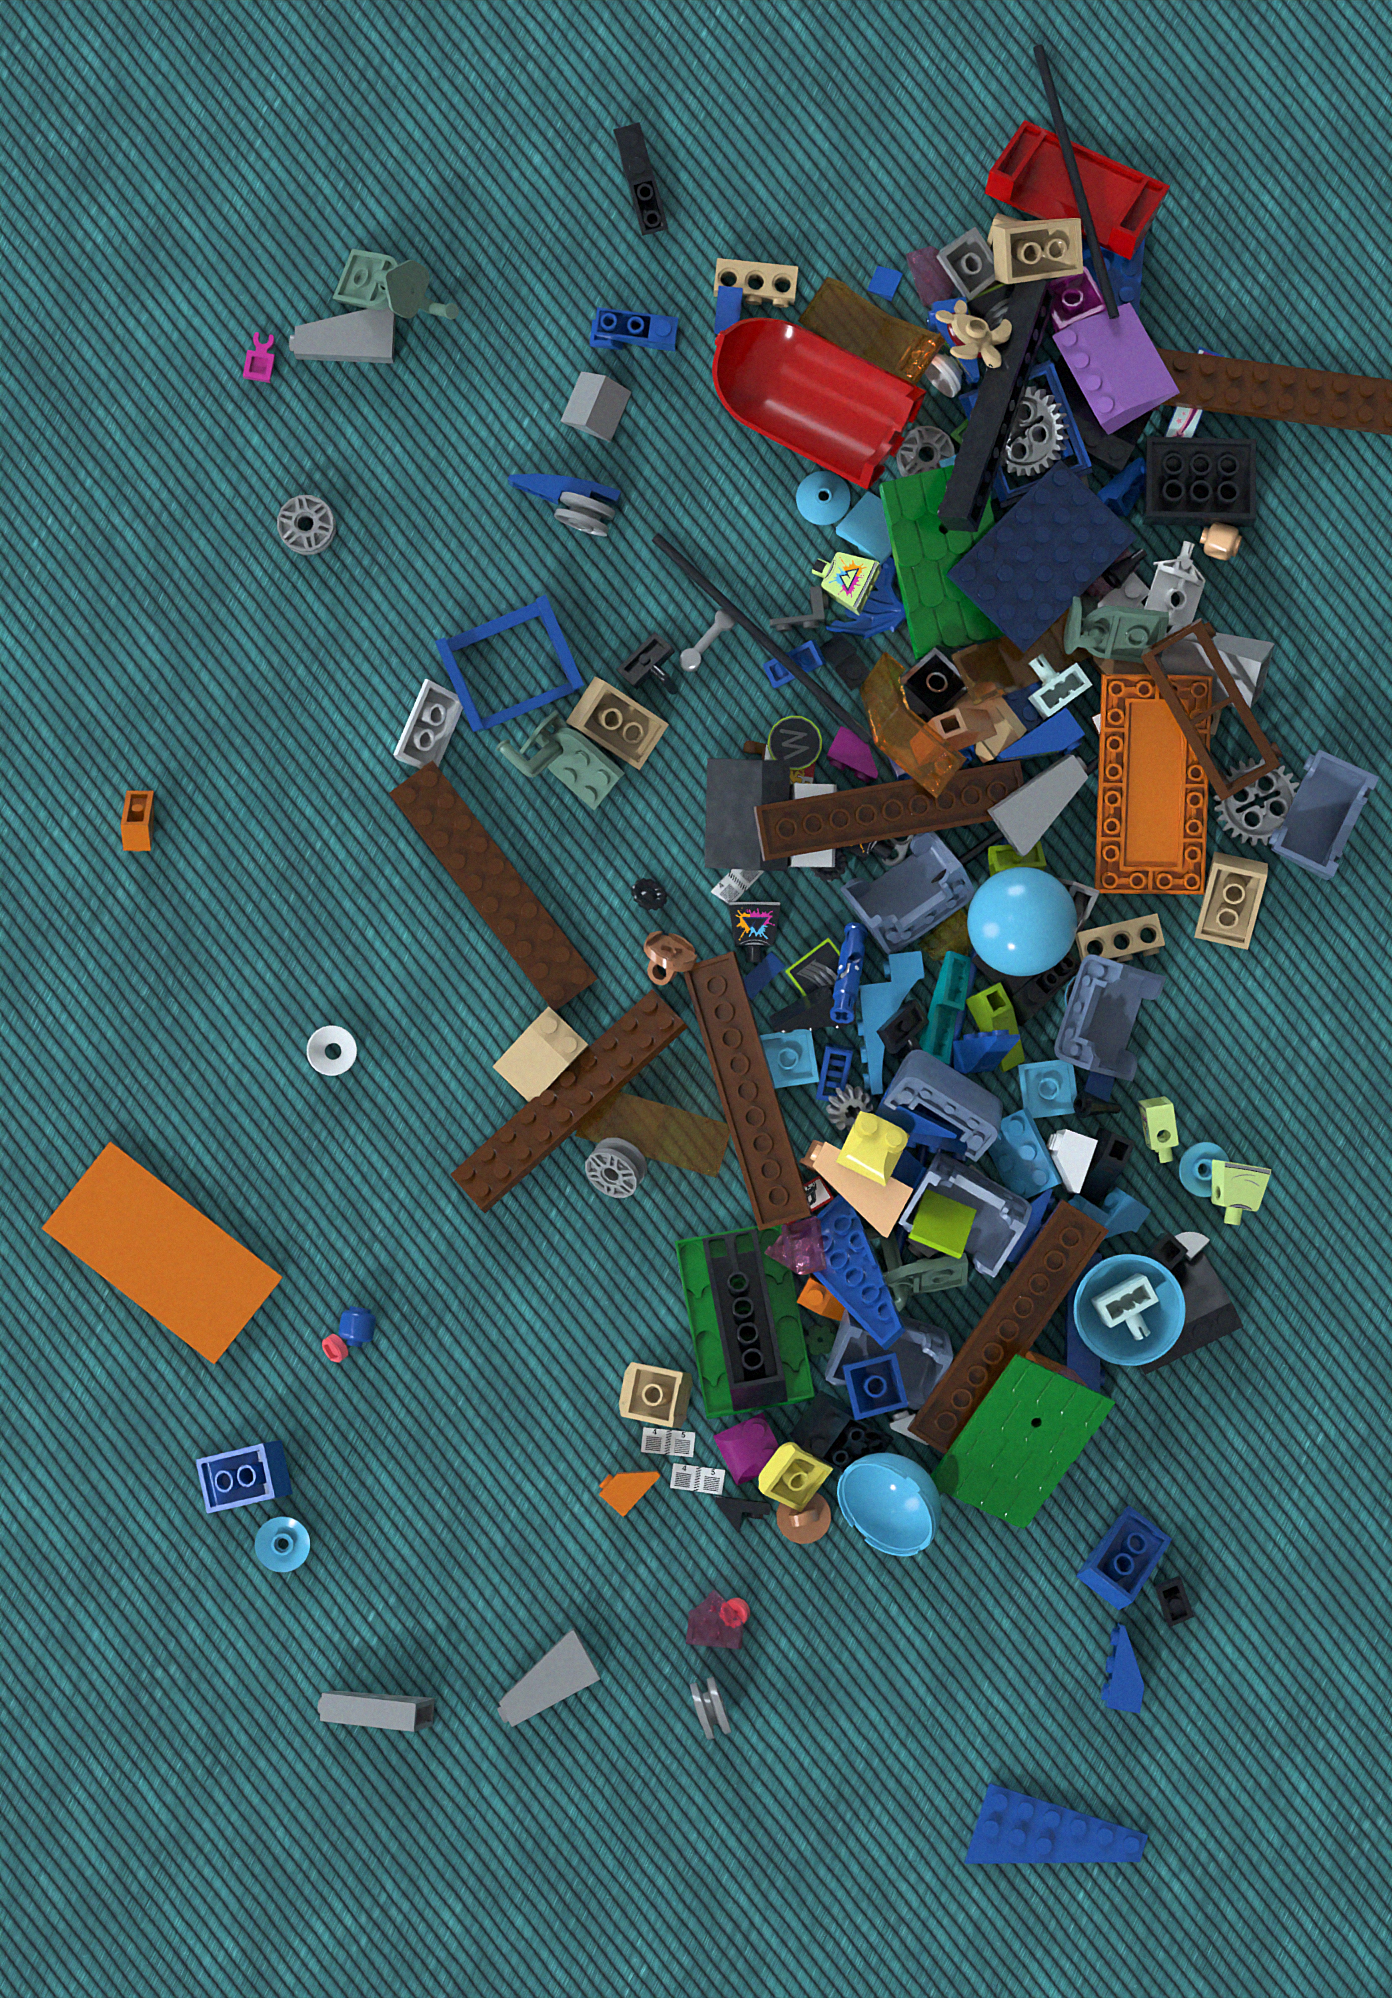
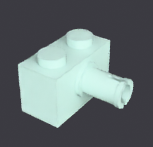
(1057, 688)
(1125, 1303)

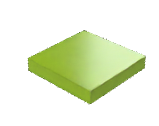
(942, 1223)

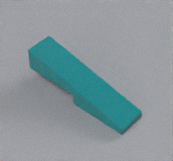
(946, 1002)

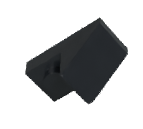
(844, 661)
(733, 1509)
(1173, 1601)

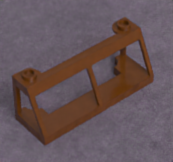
(1269, 751)

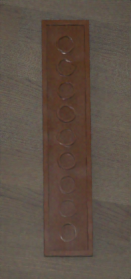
(1279, 392)
(882, 811)
(493, 886)
(747, 1091)
(568, 1101)
(1009, 1323)

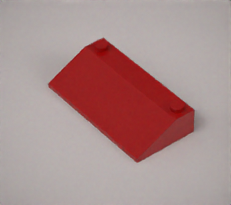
(1036, 180)

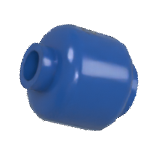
(357, 1326)

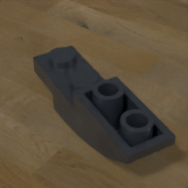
(640, 179)

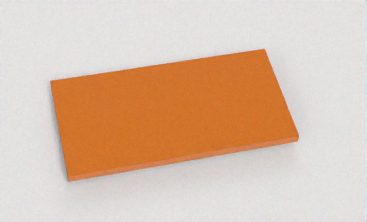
(1150, 788)
(162, 1252)

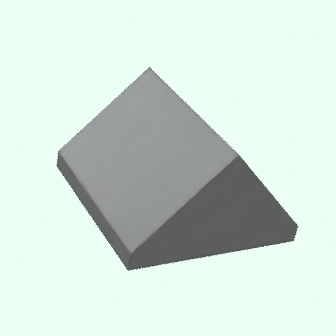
(968, 263)
(596, 405)

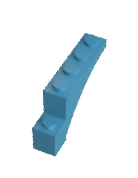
(878, 1004)
(1118, 1213)

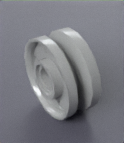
(920, 439)
(298, 510)
(584, 514)
(616, 1167)
(710, 1708)

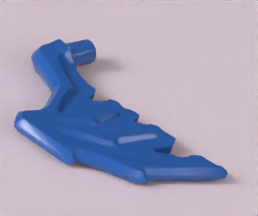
(882, 609)

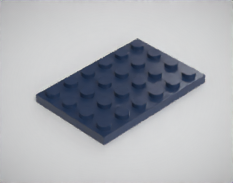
(1041, 556)

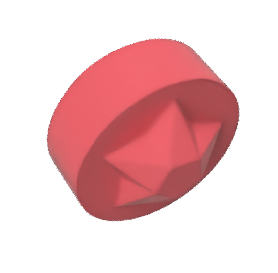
(335, 1348)
(740, 1607)

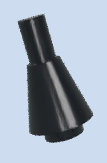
(1120, 570)
(1089, 1105)

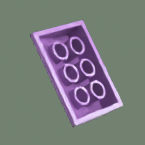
(1116, 366)

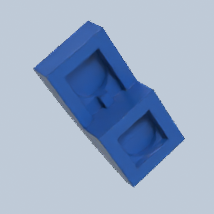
(807, 656)

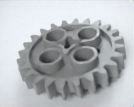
(1039, 451)
(1265, 819)

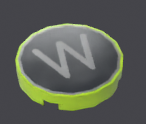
(795, 740)

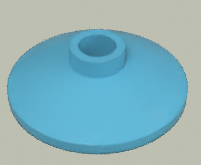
(820, 511)
(1200, 1153)
(268, 1547)

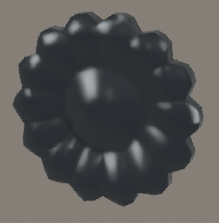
(832, 873)
(649, 894)

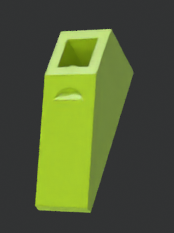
(995, 1012)

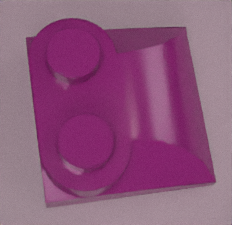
(1075, 299)
(747, 1447)

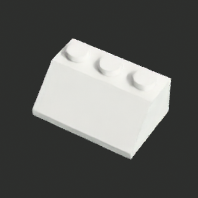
(1072, 1157)

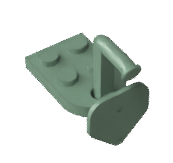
(383, 282)
(1112, 630)
(569, 758)
(920, 1277)

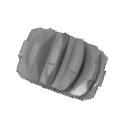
(838, 1108)

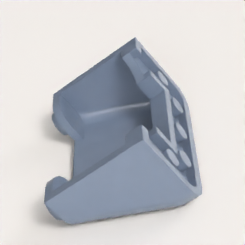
(1323, 813)
(904, 900)
(1103, 1015)
(951, 1096)
(999, 1213)
(921, 1351)

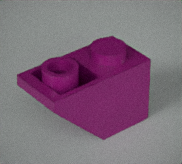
(852, 753)

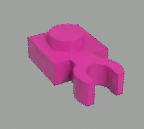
(260, 363)

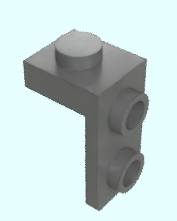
(819, 603)

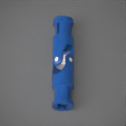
(849, 973)

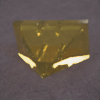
(948, 936)

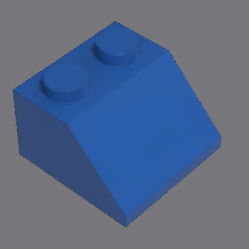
(875, 1384)

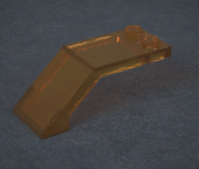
(869, 332)
(1002, 668)
(903, 733)
(660, 1132)

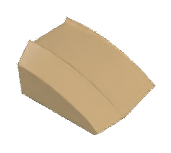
(1004, 720)
(655, 1395)

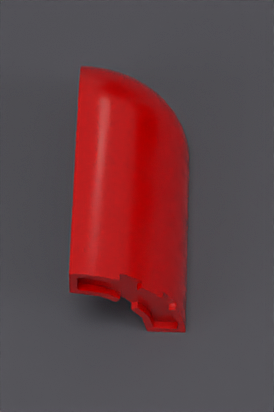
(813, 396)

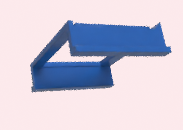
(1004, 495)
(539, 608)

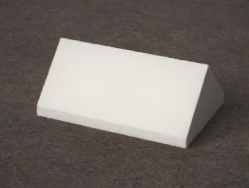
(429, 726)
(816, 859)

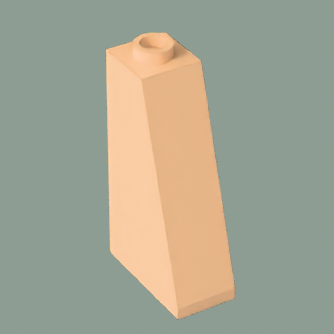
(875, 1202)

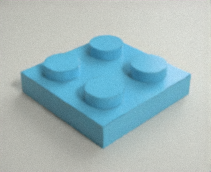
(791, 1058)
(1047, 1088)

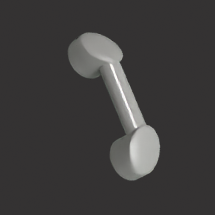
(691, 658)

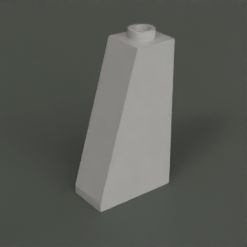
(350, 337)
(1036, 804)
(553, 1678)
(377, 1710)

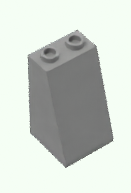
(1245, 658)

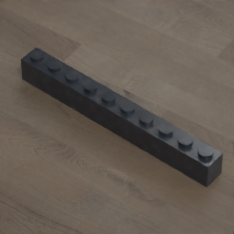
(996, 409)

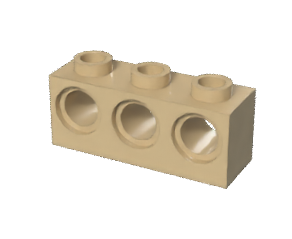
(767, 273)
(1130, 930)

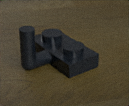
(648, 662)
(902, 1029)

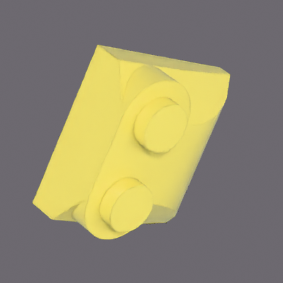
(873, 1147)
(793, 1476)

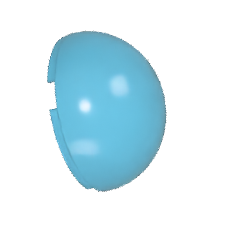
(1022, 921)
(1162, 1318)
(890, 1503)

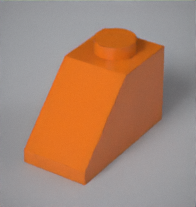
(138, 821)
(820, 1299)
(626, 1488)

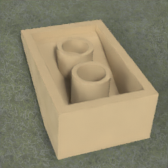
(1037, 250)
(617, 723)
(1231, 900)
(540, 1055)

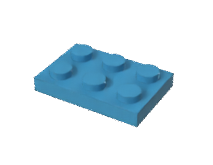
(1023, 1156)

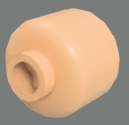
(1221, 541)

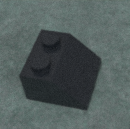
(935, 680)

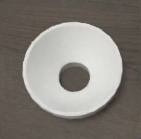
(945, 375)
(318, 1044)

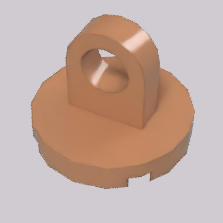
(669, 952)
(805, 1525)

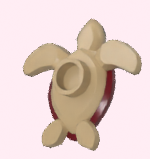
(973, 335)

